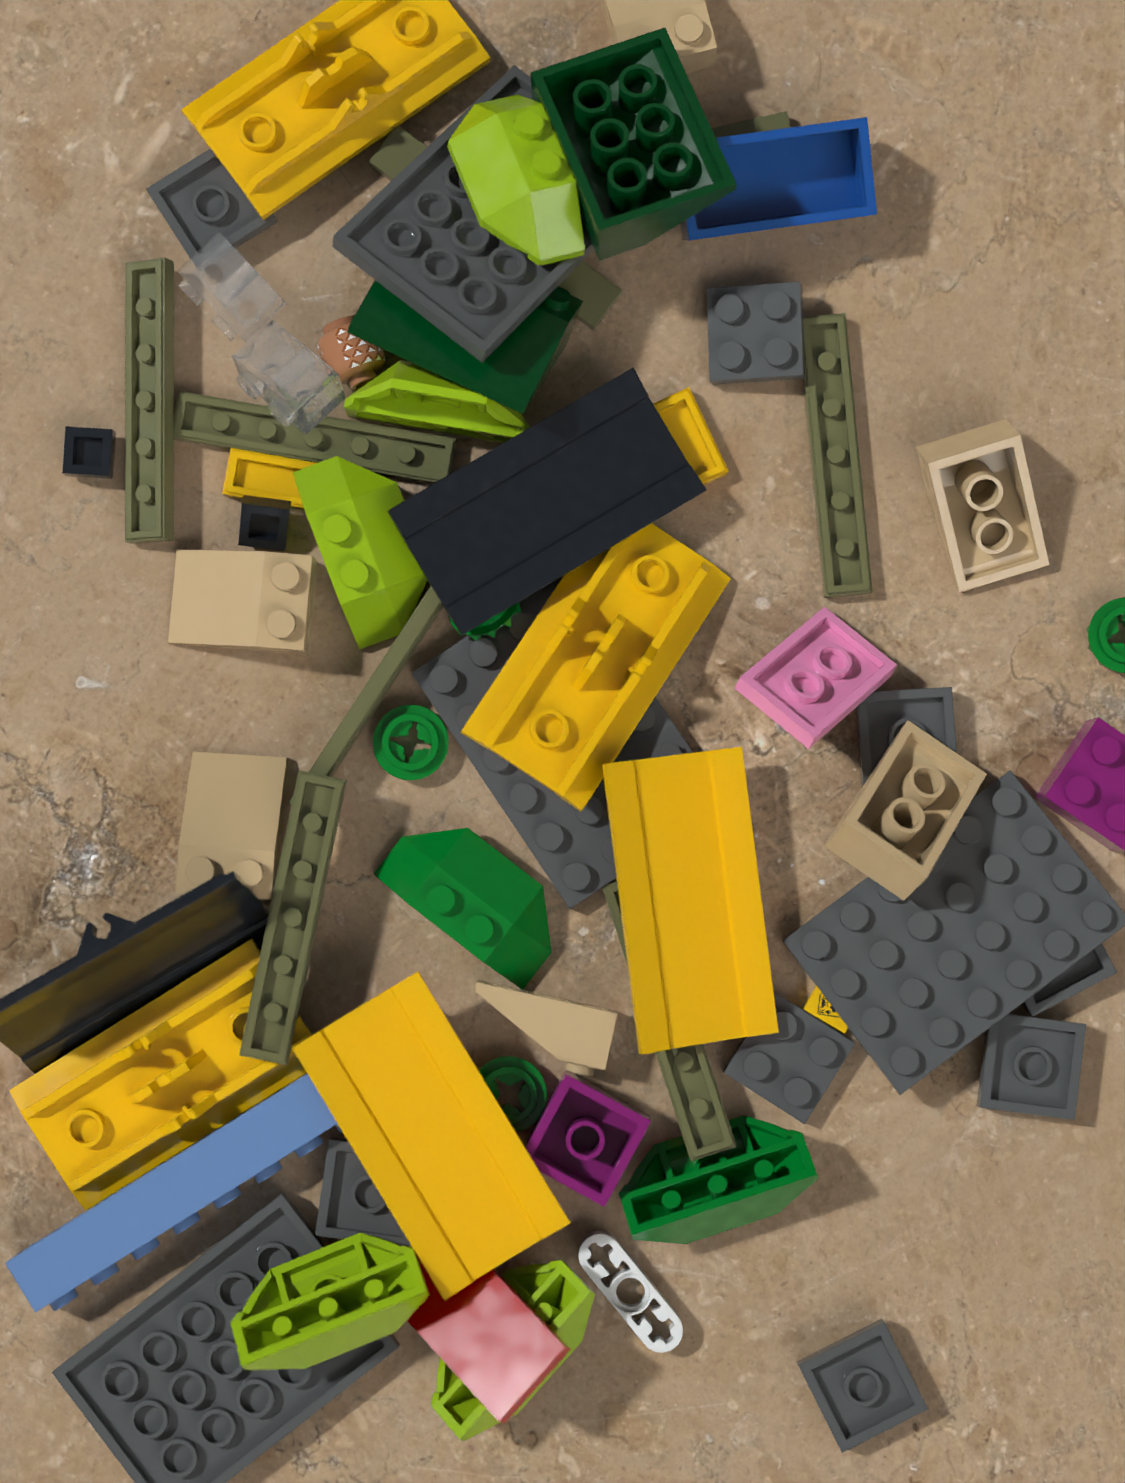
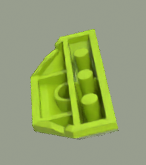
(519, 178)
(430, 402)
(361, 546)
(559, 1300)
(328, 1303)

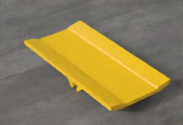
(332, 92)
(596, 661)
(690, 899)
(154, 1081)
(431, 1134)

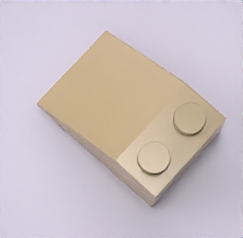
(684, 20)
(983, 504)
(243, 600)
(906, 811)
(232, 820)

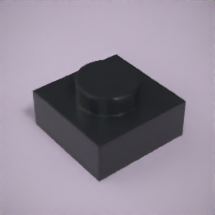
(89, 452)
(264, 523)

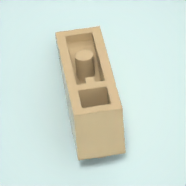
(563, 1027)

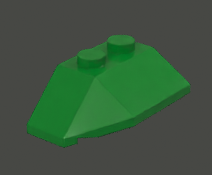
(473, 898)
(695, 1199)

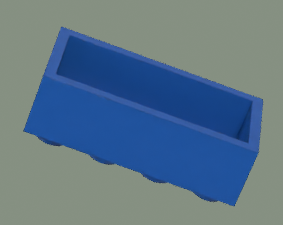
(791, 179)

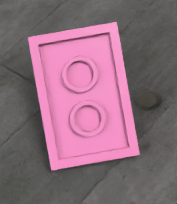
(815, 677)

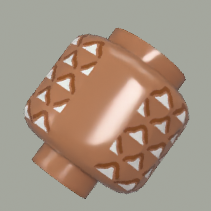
(348, 355)

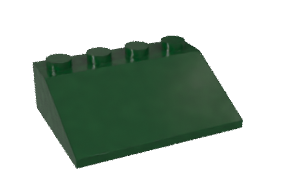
(633, 140)
(506, 376)

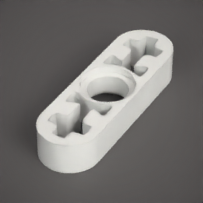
(662, 1310)

